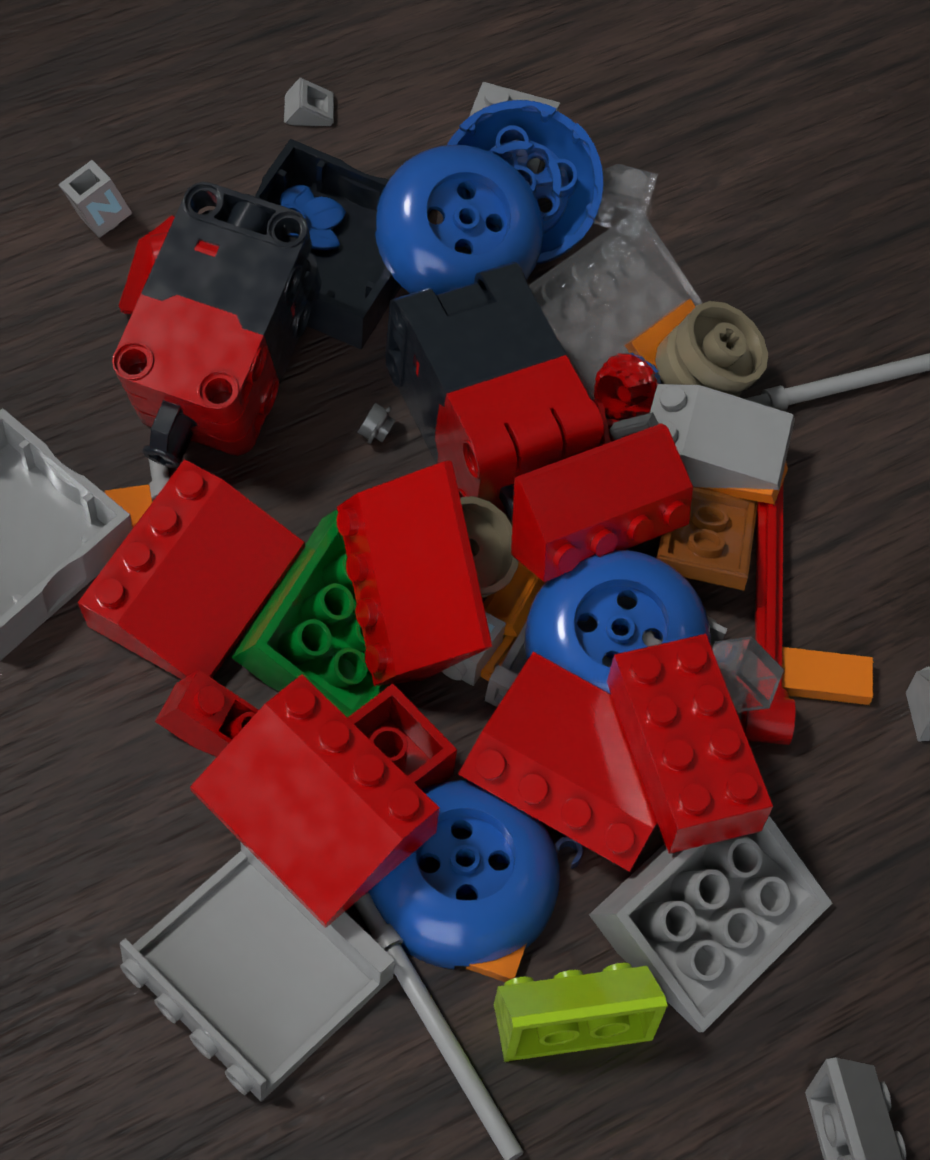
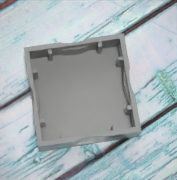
(52, 532)

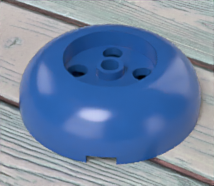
(571, 173)
(425, 253)
(591, 589)
(509, 904)

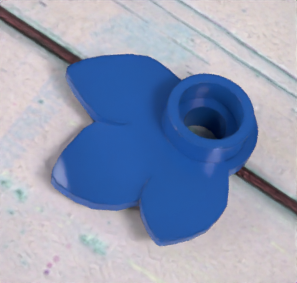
(320, 214)

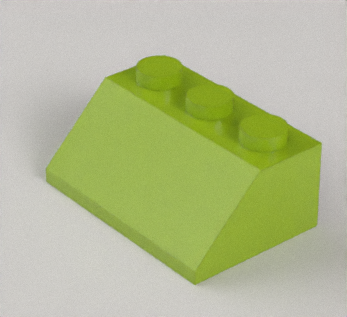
(578, 1011)

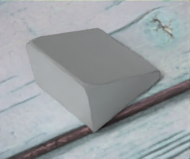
(308, 105)

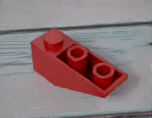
(204, 713)

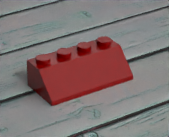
(599, 502)

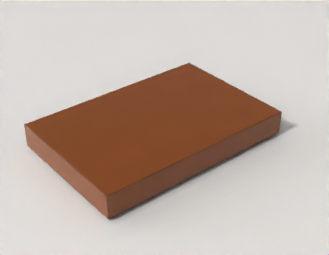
(715, 542)

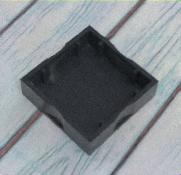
(353, 276)

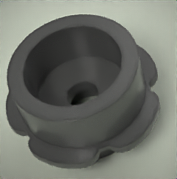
(377, 424)

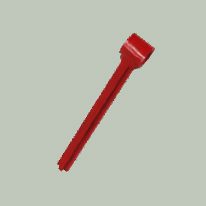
(778, 721)

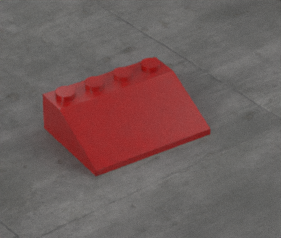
(190, 574)
(413, 576)
(565, 761)
(316, 801)

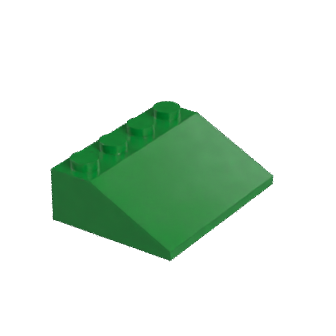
(313, 627)

